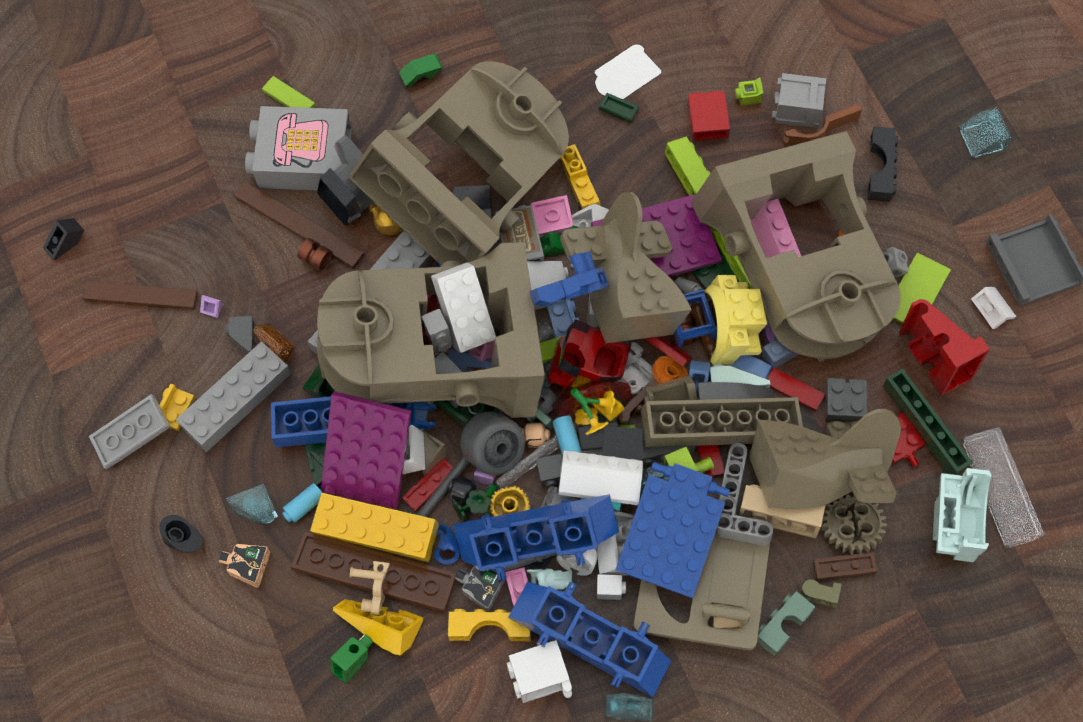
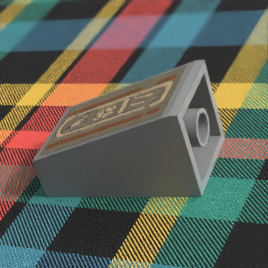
(524, 231)

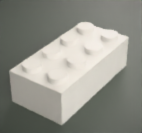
(463, 307)

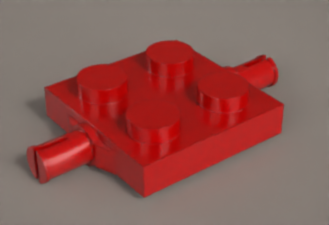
(908, 442)

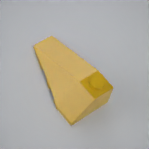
(388, 630)

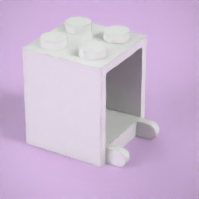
(539, 672)

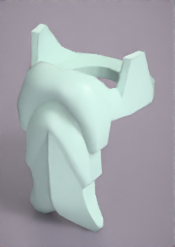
(554, 579)

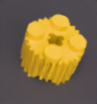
(507, 498)

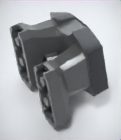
(339, 190)

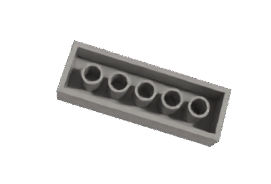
(233, 396)

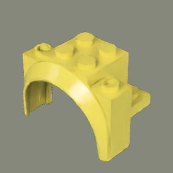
(738, 317)

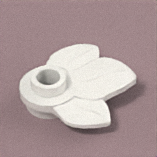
(636, 378)

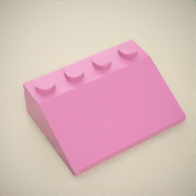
(773, 230)

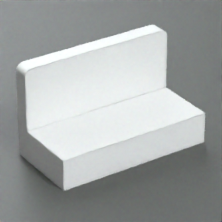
(993, 307)

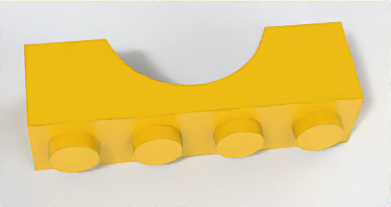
(464, 624)

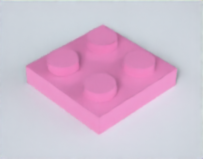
(552, 215)

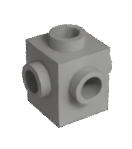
(897, 261)

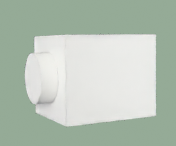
(610, 587)

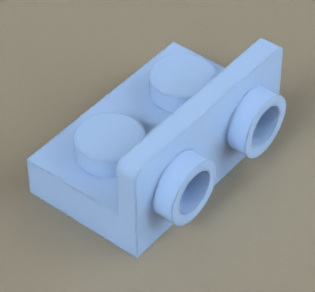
(562, 316)

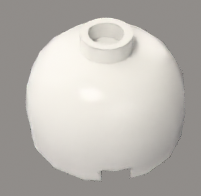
(569, 561)

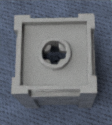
(799, 100)

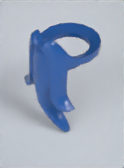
(446, 542)

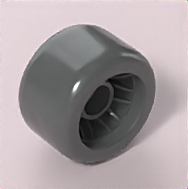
(492, 443)

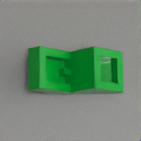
(422, 67)
(552, 244)

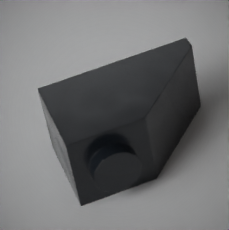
(63, 237)

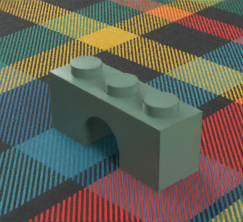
(795, 609)

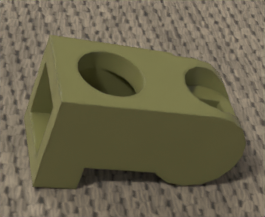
(820, 593)

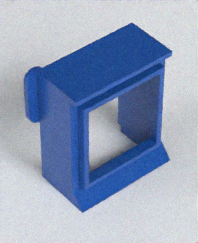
(709, 328)

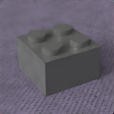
(845, 400)

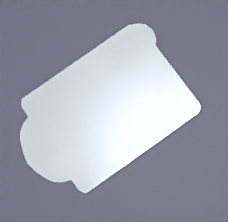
(626, 72)

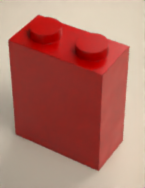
(708, 115)

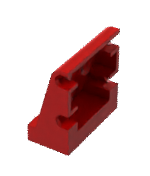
(943, 345)

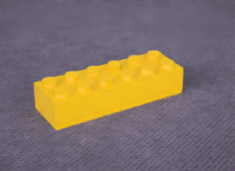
(375, 527)

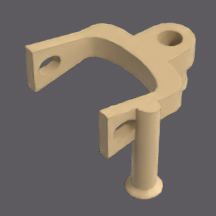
(374, 605)

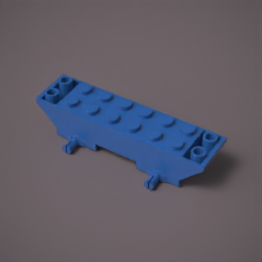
(536, 532)
(591, 637)

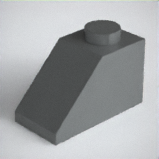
(241, 332)

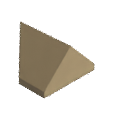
(434, 452)

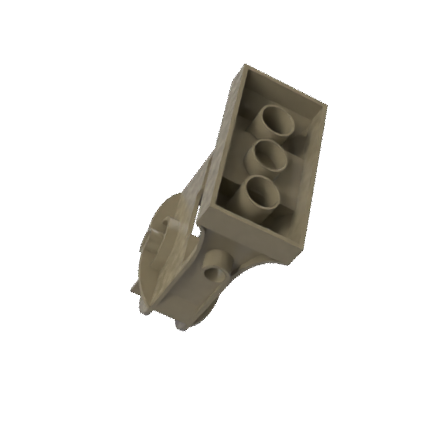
(499, 121)
(818, 301)
(376, 348)

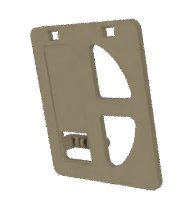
(730, 577)

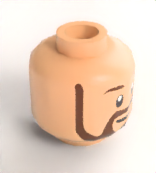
(536, 434)

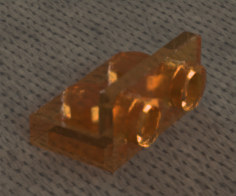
(274, 340)

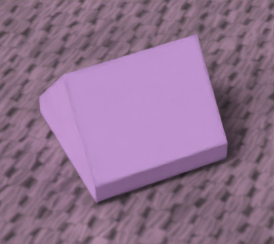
(211, 306)
(482, 478)

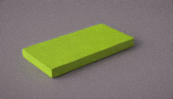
(921, 282)

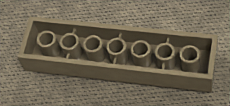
(713, 420)

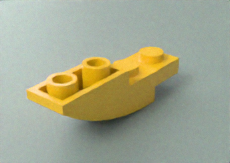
(578, 178)

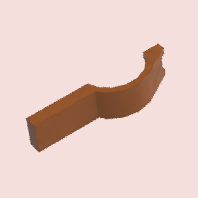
(830, 122)

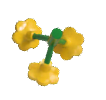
(588, 415)

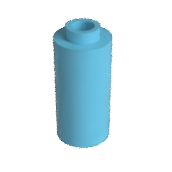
(566, 434)
(302, 503)

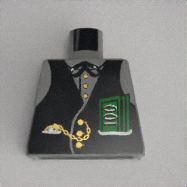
(480, 586)

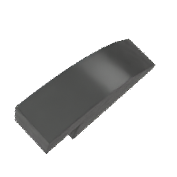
(732, 390)

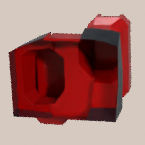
(587, 355)

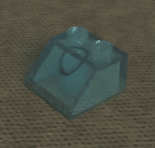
(985, 133)

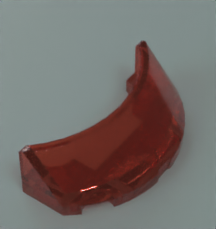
(592, 390)

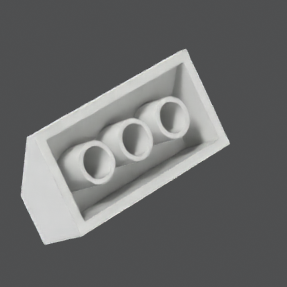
(599, 475)

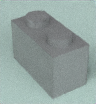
(437, 331)

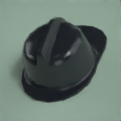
(180, 534)

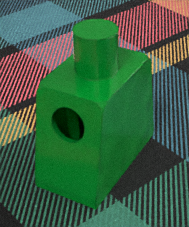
(350, 658)

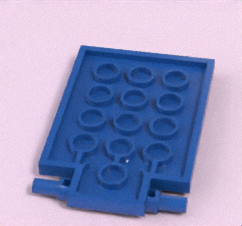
(672, 529)

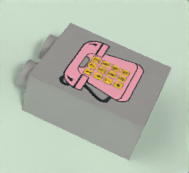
(295, 146)

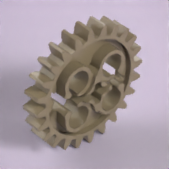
(871, 521)

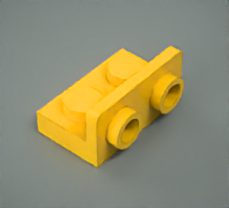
(174, 404)

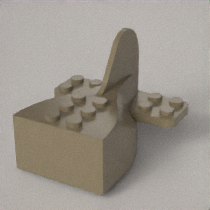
(639, 295)
(815, 469)

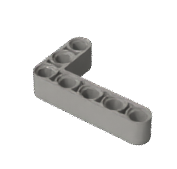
(728, 516)

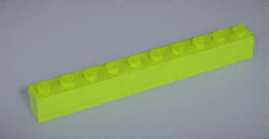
(692, 175)

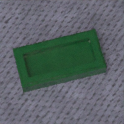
(618, 107)

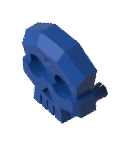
(584, 281)

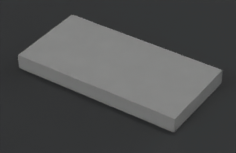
(129, 431)

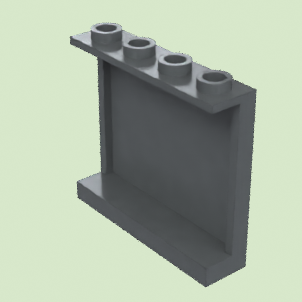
(1036, 261)

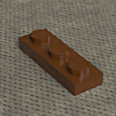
(845, 566)

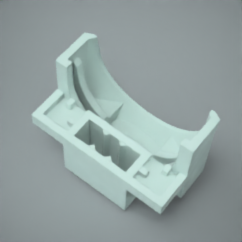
(962, 514)

